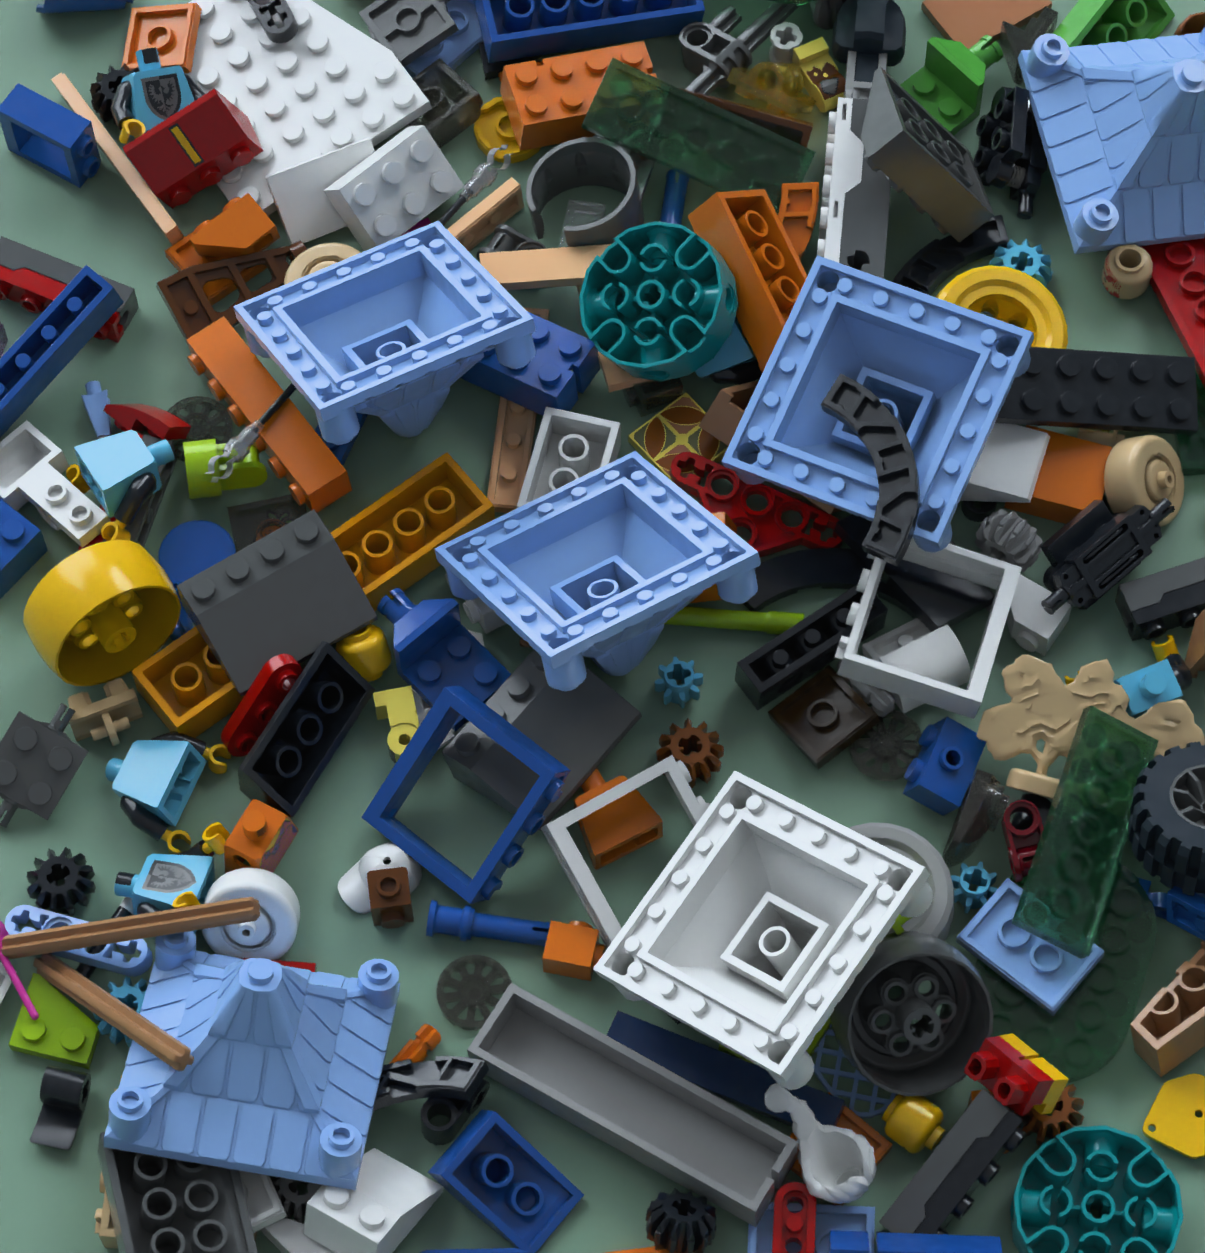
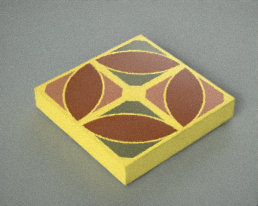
(674, 432)

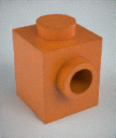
(572, 949)

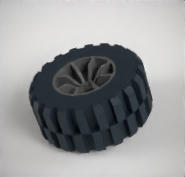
(1170, 818)

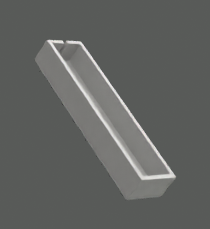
(634, 1104)

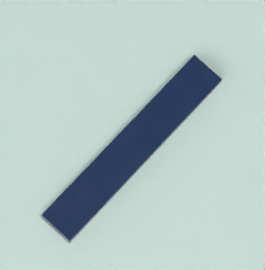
(717, 1071)

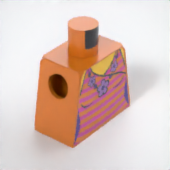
(259, 837)

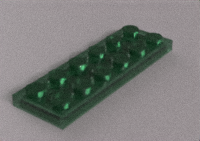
(693, 135)
(1084, 833)

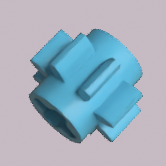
(678, 671)
(977, 876)

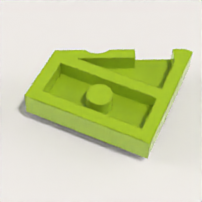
(60, 1031)

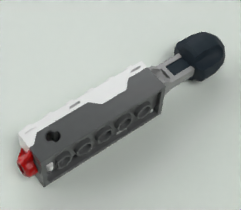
(853, 194)

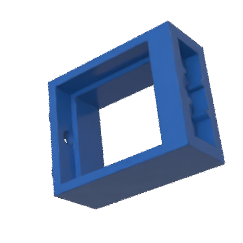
(49, 135)

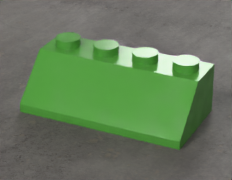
(1114, 21)

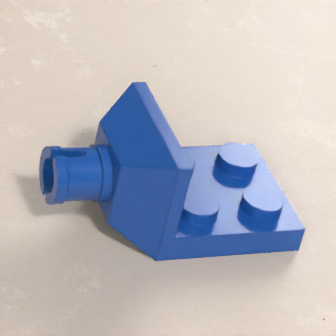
(438, 650)

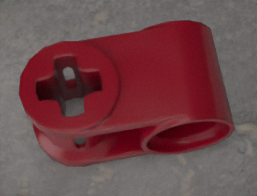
(1021, 843)

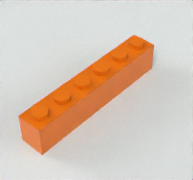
(287, 436)

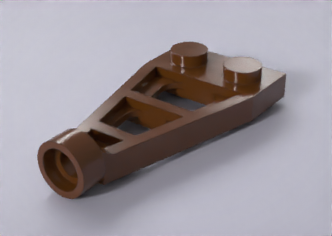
(189, 303)

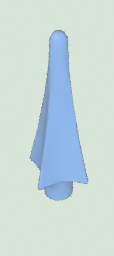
(94, 404)

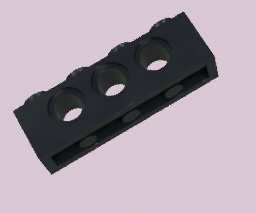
(802, 649)

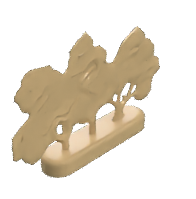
(1051, 711)

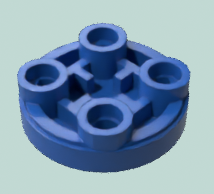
(194, 548)

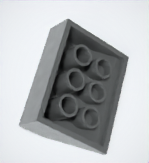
(922, 159)
(276, 600)
(570, 725)
(174, 1205)

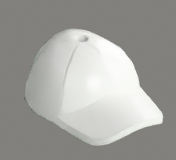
(354, 883)

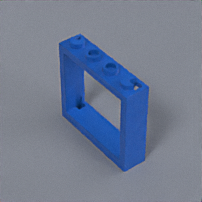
(415, 759)

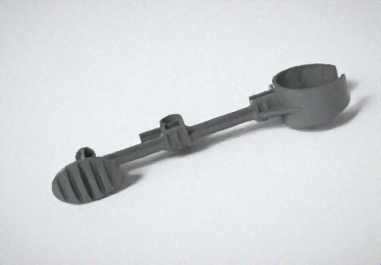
(600, 162)

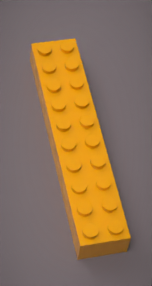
(386, 549)

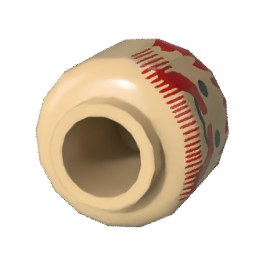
(1127, 271)

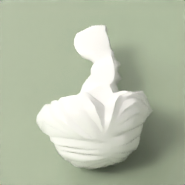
(832, 1159)

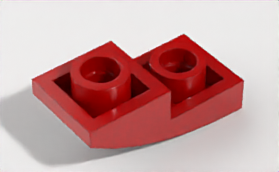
(148, 418)

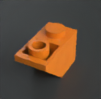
(236, 232)

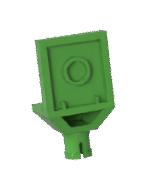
(953, 80)

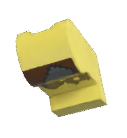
(820, 74)
(400, 709)

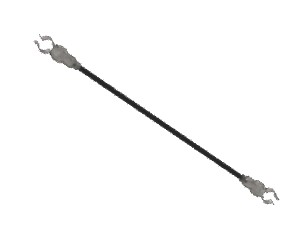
(239, 447)

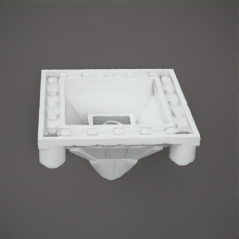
(762, 925)

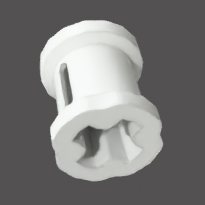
(784, 39)

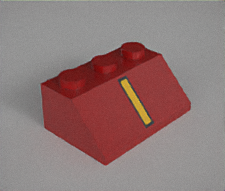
(194, 148)

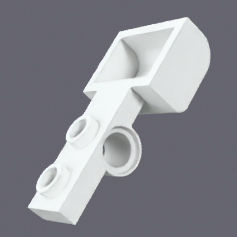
(32, 473)

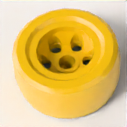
(1013, 299)
(101, 612)

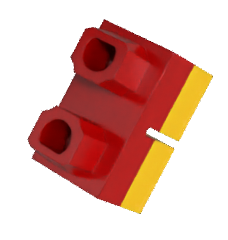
(1016, 1074)

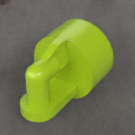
(244, 475)

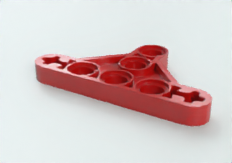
(766, 527)

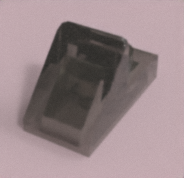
(1015, 40)

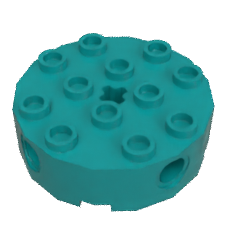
(658, 301)
(1101, 1172)

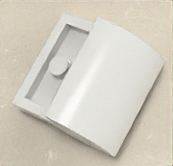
(923, 653)

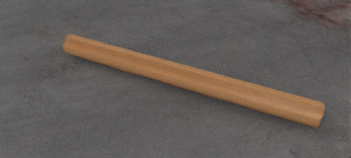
(131, 927)
(114, 1012)

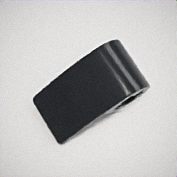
(64, 1101)

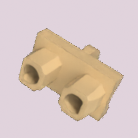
(106, 715)

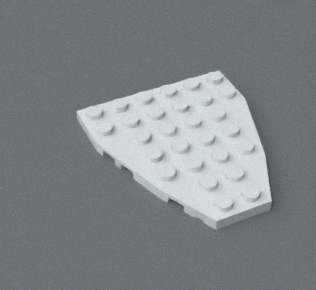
(303, 93)

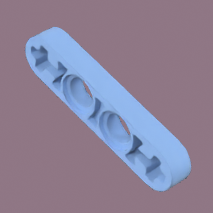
(106, 959)

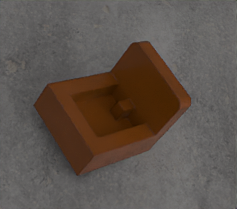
(390, 897)

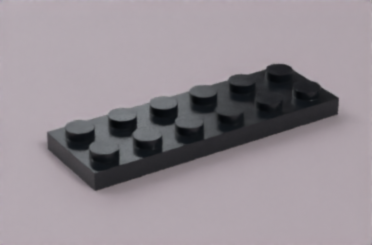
(1104, 392)

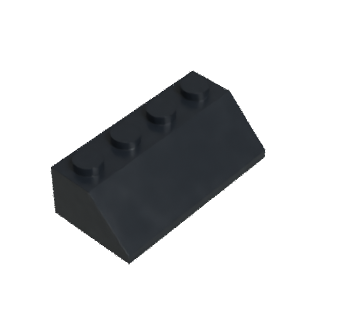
(304, 732)

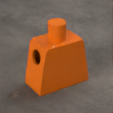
(617, 826)

